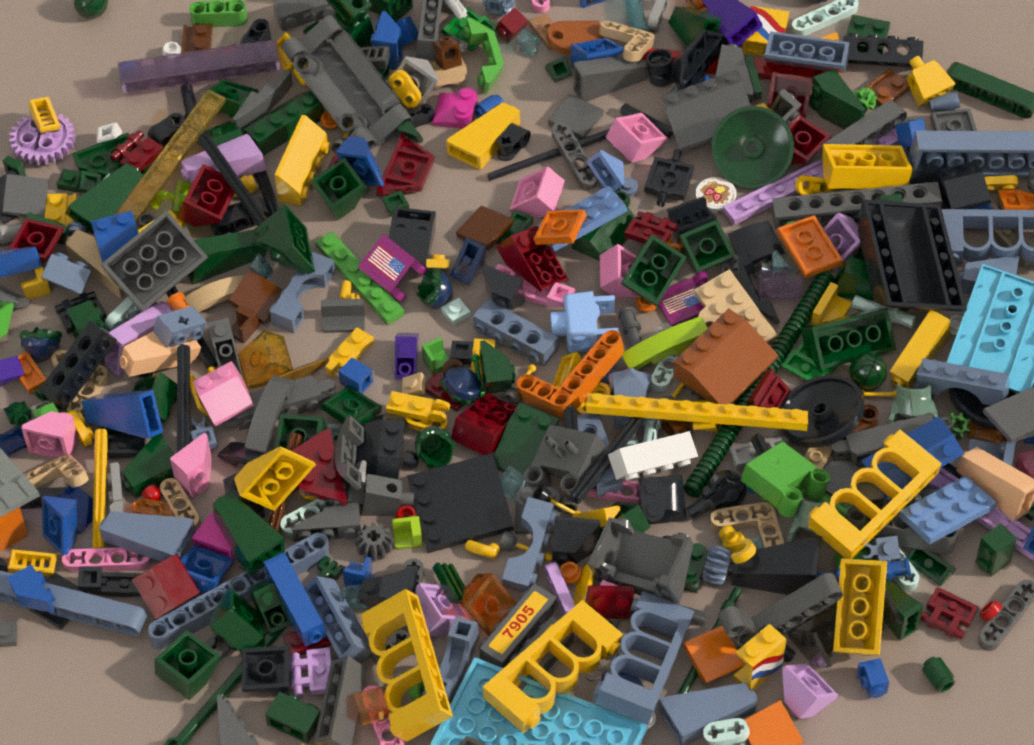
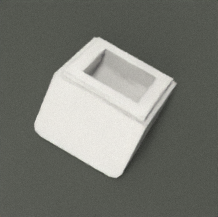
(108, 132)

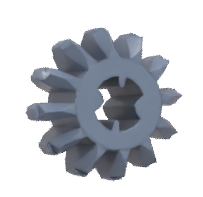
(498, 7)
(716, 565)

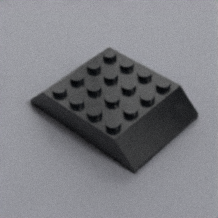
(909, 256)

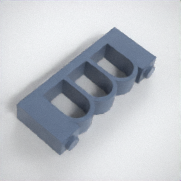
(979, 218)
(627, 697)

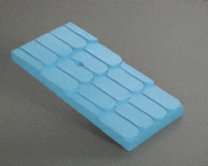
(992, 335)

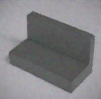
(342, 315)

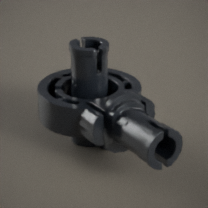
(719, 494)

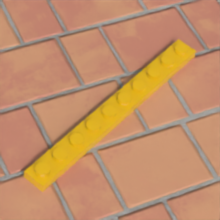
(697, 411)

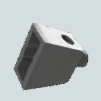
(384, 496)

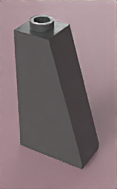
(606, 75)

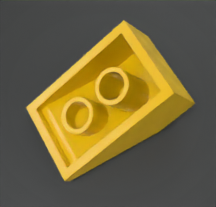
(272, 477)

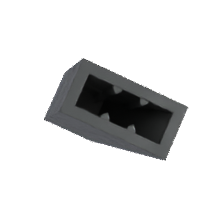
(732, 58)

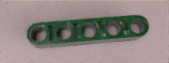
(992, 90)

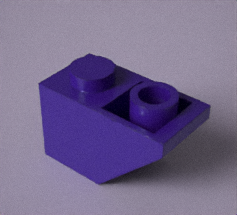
(406, 354)

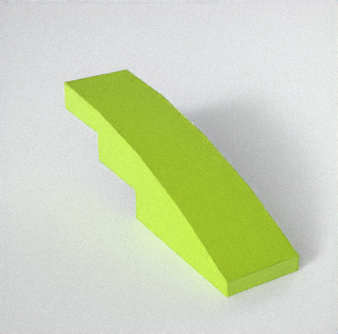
(661, 345)

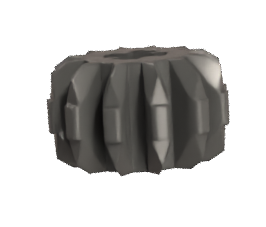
(374, 541)

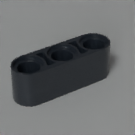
(237, 218)

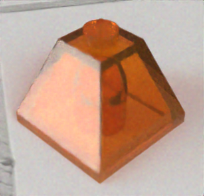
(487, 601)

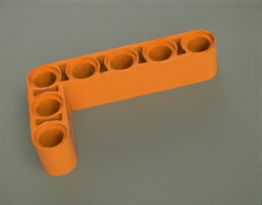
(578, 383)

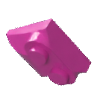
(455, 108)

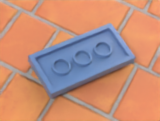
(599, 209)
(947, 509)

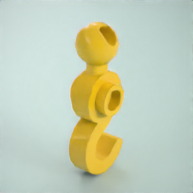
(741, 548)

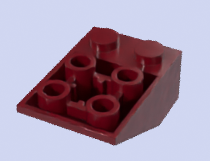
(532, 261)
(482, 424)

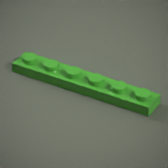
(368, 289)

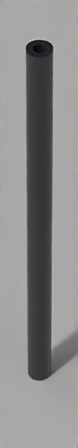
(544, 156)

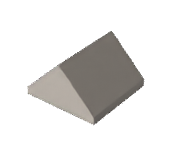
(421, 74)

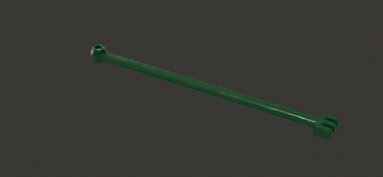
(236, 676)

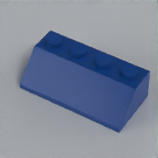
(932, 437)

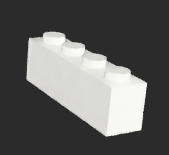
(653, 455)

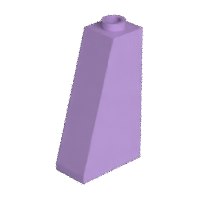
(240, 153)
(131, 331)

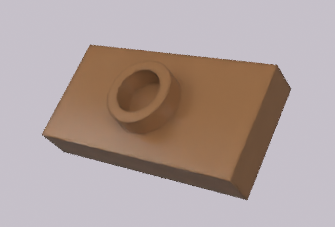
(540, 27)

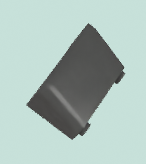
(642, 560)

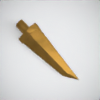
(305, 370)

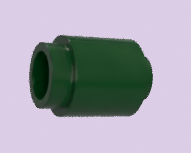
(938, 674)

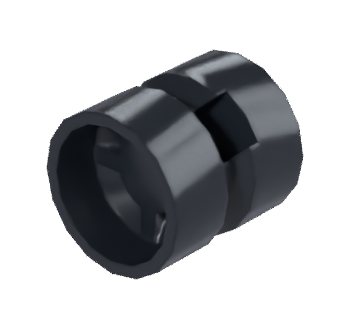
(660, 67)

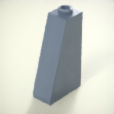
(147, 534)
(692, 711)

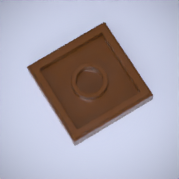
(485, 227)
(256, 294)

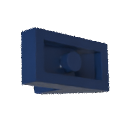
(468, 260)

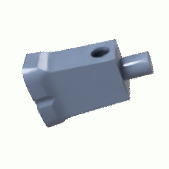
(630, 384)

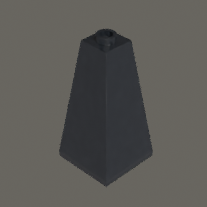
(779, 567)

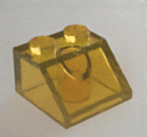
(264, 358)

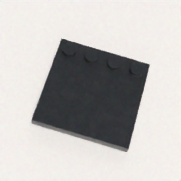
(460, 503)

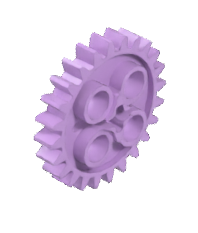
(41, 147)

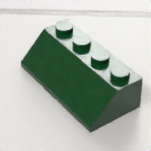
(280, 123)
(848, 336)

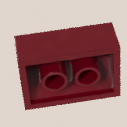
(206, 199)

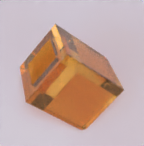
(371, 705)

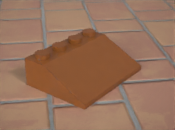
(724, 359)

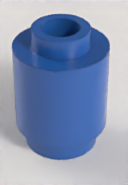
(487, 105)

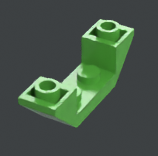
(479, 34)

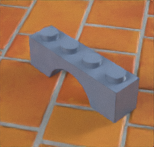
(288, 311)
(985, 384)
(521, 570)
(459, 649)

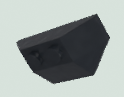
(696, 58)
(383, 445)

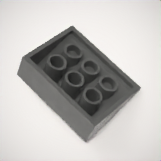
(701, 107)
(154, 261)

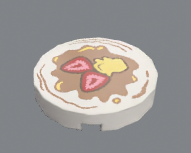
(717, 193)

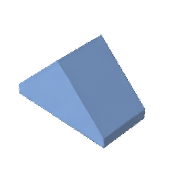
(607, 170)

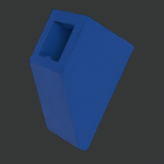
(29, 589)

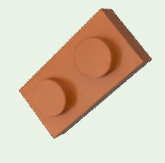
(33, 375)

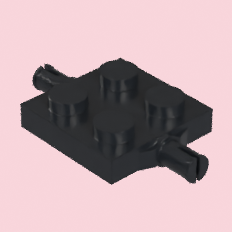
(669, 178)

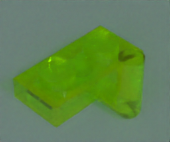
(180, 192)

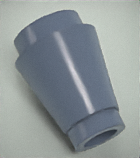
(945, 102)

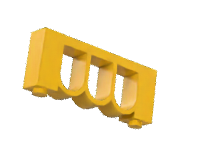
(840, 532)
(432, 707)
(525, 711)

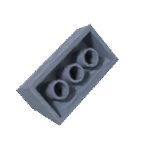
(806, 52)

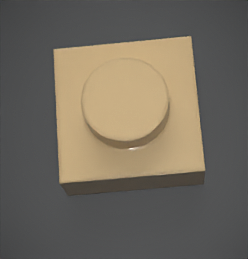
(414, 384)

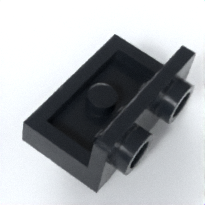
(690, 215)

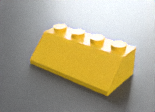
(301, 162)
(865, 166)
(861, 607)

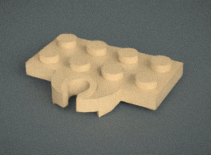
(726, 293)

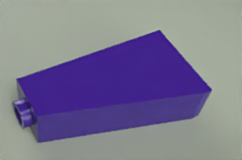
(737, 19)

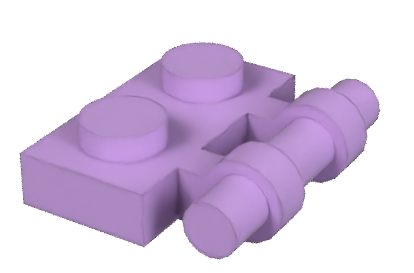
(318, 666)

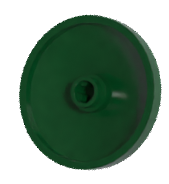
(752, 147)

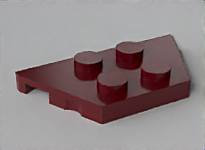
(406, 168)
(323, 480)

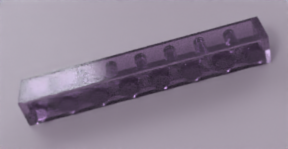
(199, 66)

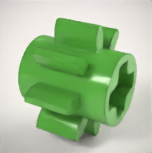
(866, 97)
(962, 422)

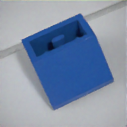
(388, 34)

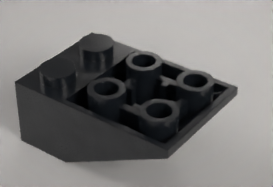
(413, 231)

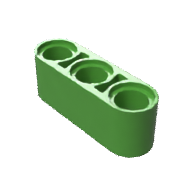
(219, 13)

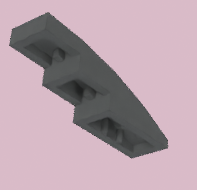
(260, 104)

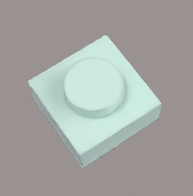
(455, 311)

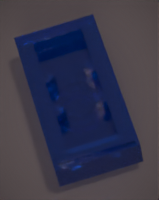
(12, 441)

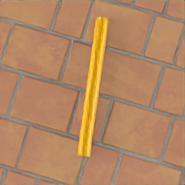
(99, 489)

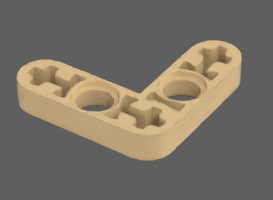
(637, 40)
(99, 384)
(64, 466)
(180, 496)
(760, 521)

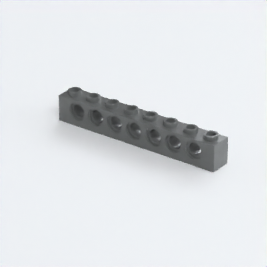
(846, 202)

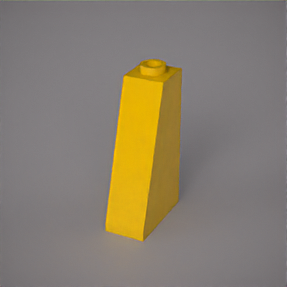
(478, 140)
(924, 344)

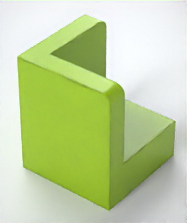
(407, 532)

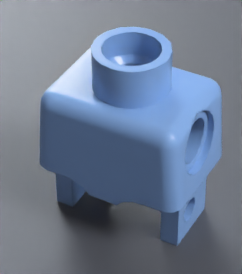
(580, 318)

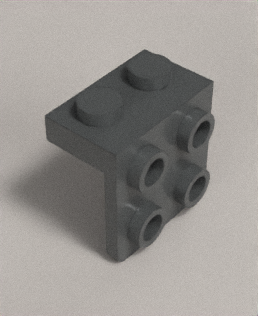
(786, 106)

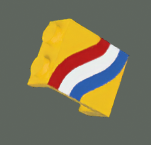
(772, 20)
(762, 657)

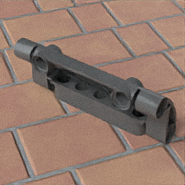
(347, 82)

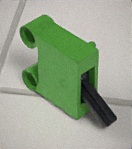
(781, 474)

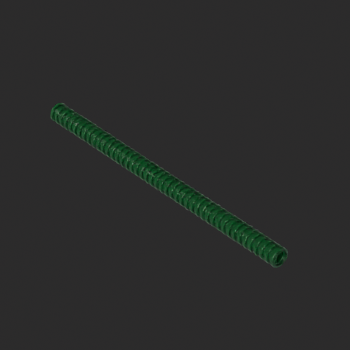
(782, 346)

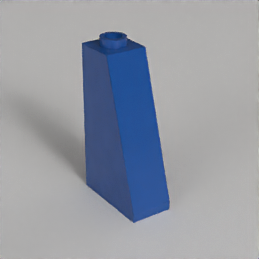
(125, 412)
(295, 599)

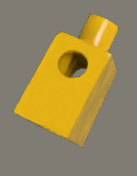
(928, 80)

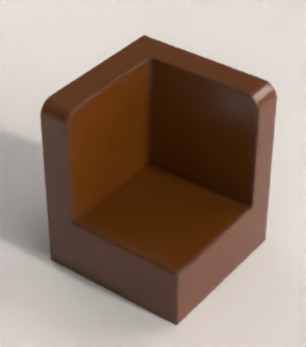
(246, 324)

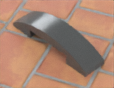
(266, 414)
(349, 438)

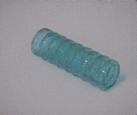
(635, 14)

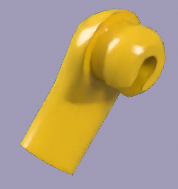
(345, 292)
(487, 551)

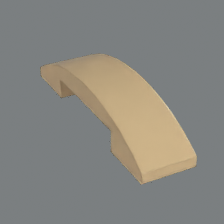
(213, 293)

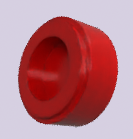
(990, 610)

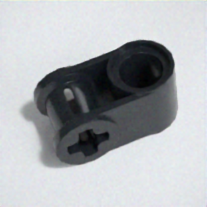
(257, 32)
(165, 130)
(512, 141)

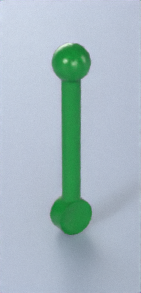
(475, 358)

